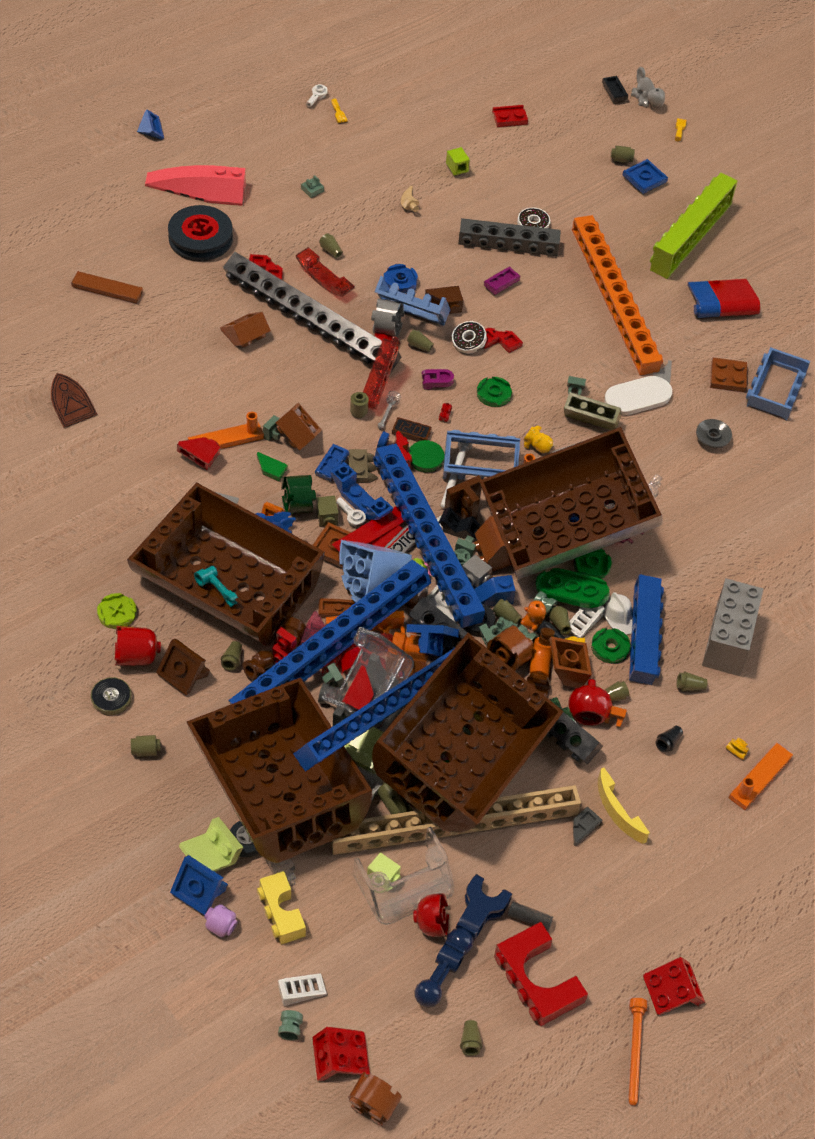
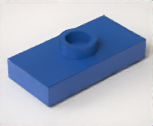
(334, 457)

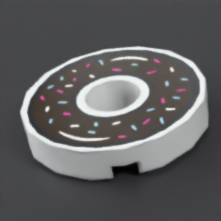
(536, 214)
(465, 329)

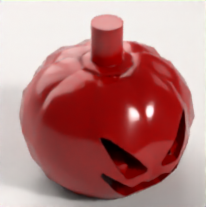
(590, 702)

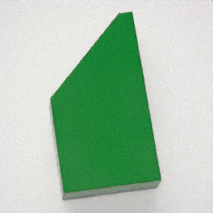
(271, 467)

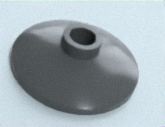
(714, 433)

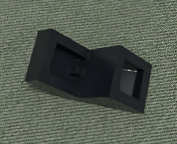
(458, 527)

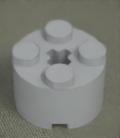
(387, 317)

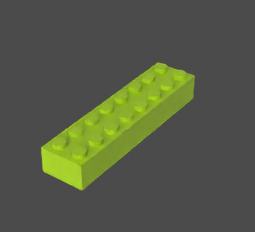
(693, 225)

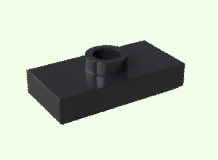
(615, 88)

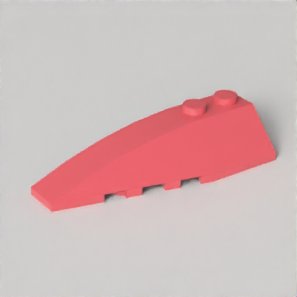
(206, 182)

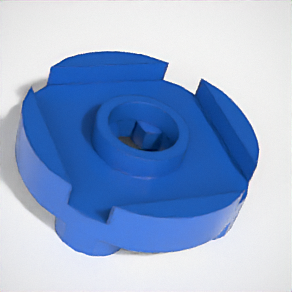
(408, 275)

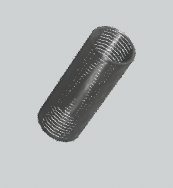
(532, 921)

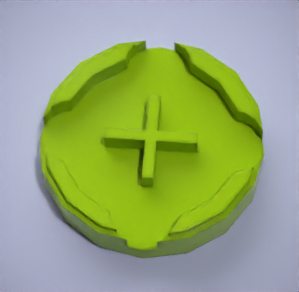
(116, 610)

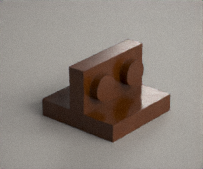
(465, 497)
(182, 666)

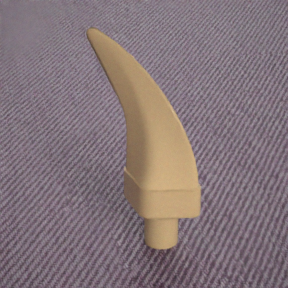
(408, 201)

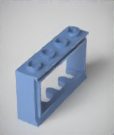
(414, 305)
(785, 361)
(476, 438)

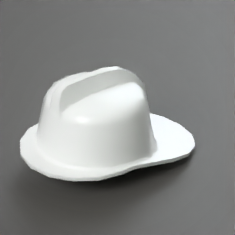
(619, 612)

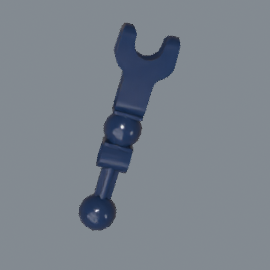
(461, 940)

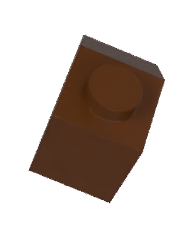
(452, 295)

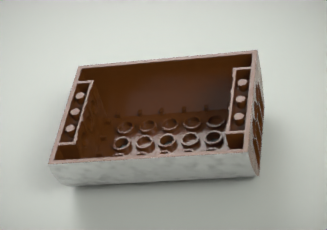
(565, 486)

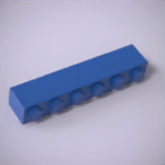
(645, 630)

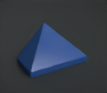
(151, 125)

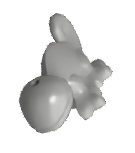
(646, 91)

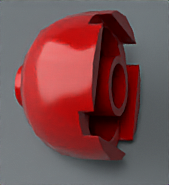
(432, 915)

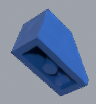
(496, 589)

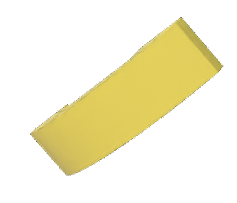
(632, 827)

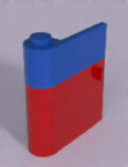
(724, 298)

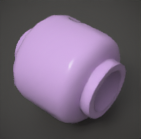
(220, 920)

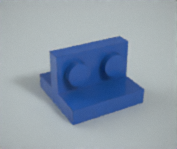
(432, 637)
(197, 885)

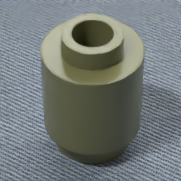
(622, 154)
(359, 404)
(145, 745)

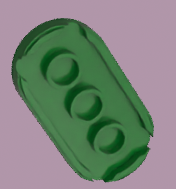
(573, 588)

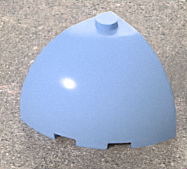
(368, 566)

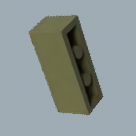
(592, 411)

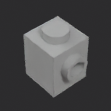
(477, 571)

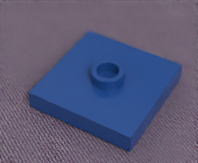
(645, 176)

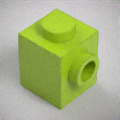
(457, 161)

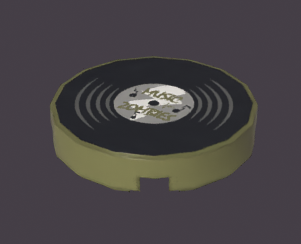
(111, 696)

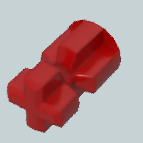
(445, 412)

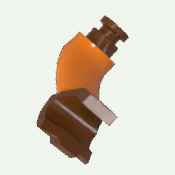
(541, 661)

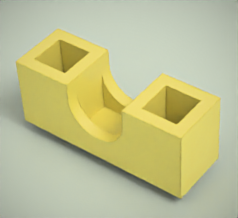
(286, 924)

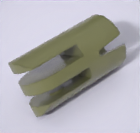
(393, 801)

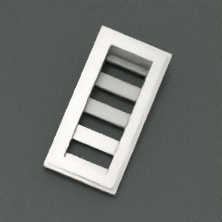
(595, 614)
(292, 982)

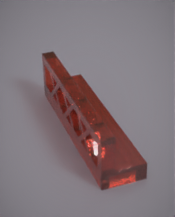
(381, 371)

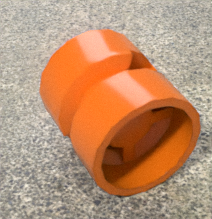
(406, 643)

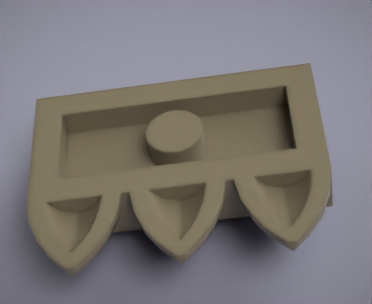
(360, 462)

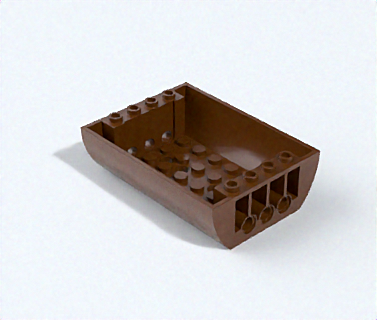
(245, 554)
(277, 723)
(479, 764)

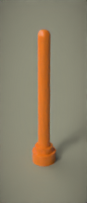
(638, 1007)

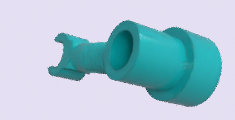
(209, 576)

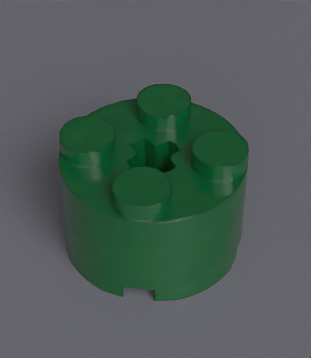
(298, 494)

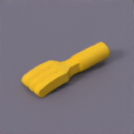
(339, 115)
(680, 125)

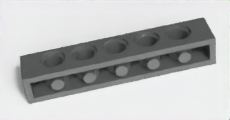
(509, 237)

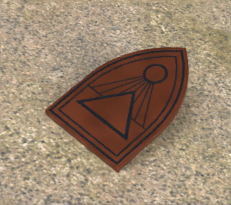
(70, 400)

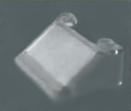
(384, 664)

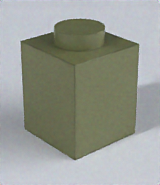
(327, 510)

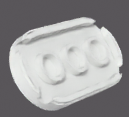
(639, 394)

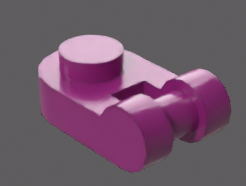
(443, 377)

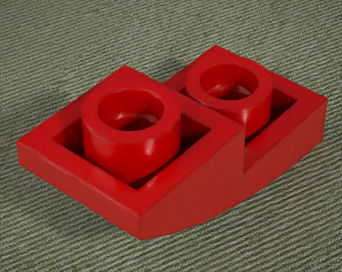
(403, 444)
(285, 644)

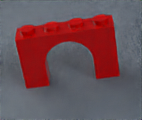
(543, 1003)

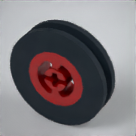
(200, 233)

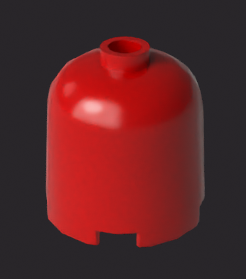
(135, 646)

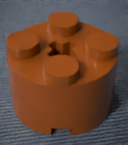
(511, 647)
(374, 1098)

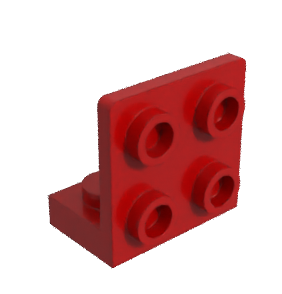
(673, 986)
(340, 1052)

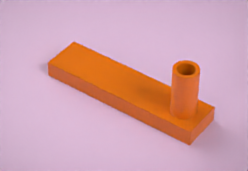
(236, 435)
(760, 776)

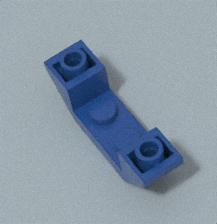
(355, 495)

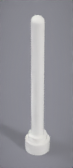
(463, 448)

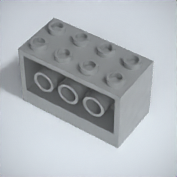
(732, 627)

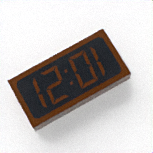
(411, 429)

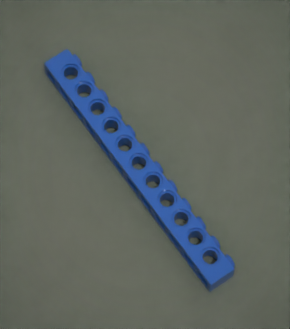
(429, 536)
(341, 631)
(365, 718)

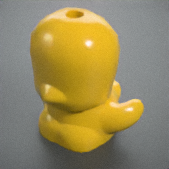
(538, 440)

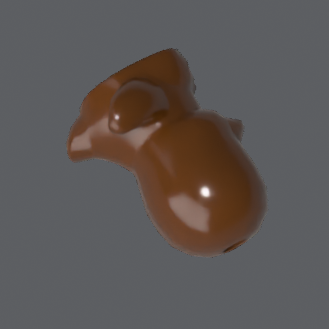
(258, 664)

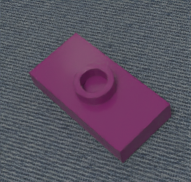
(502, 280)

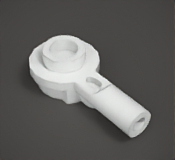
(319, 92)
(354, 517)

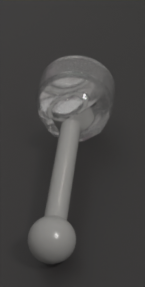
(393, 399)

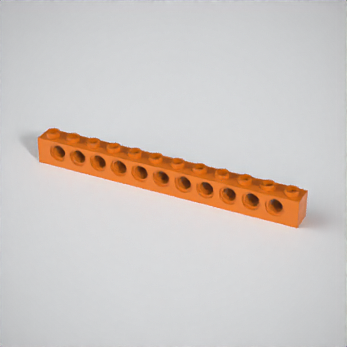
(617, 296)

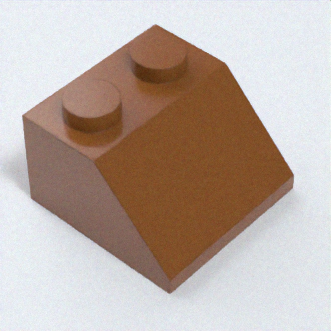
(246, 329)
(298, 426)
(491, 545)
(570, 661)

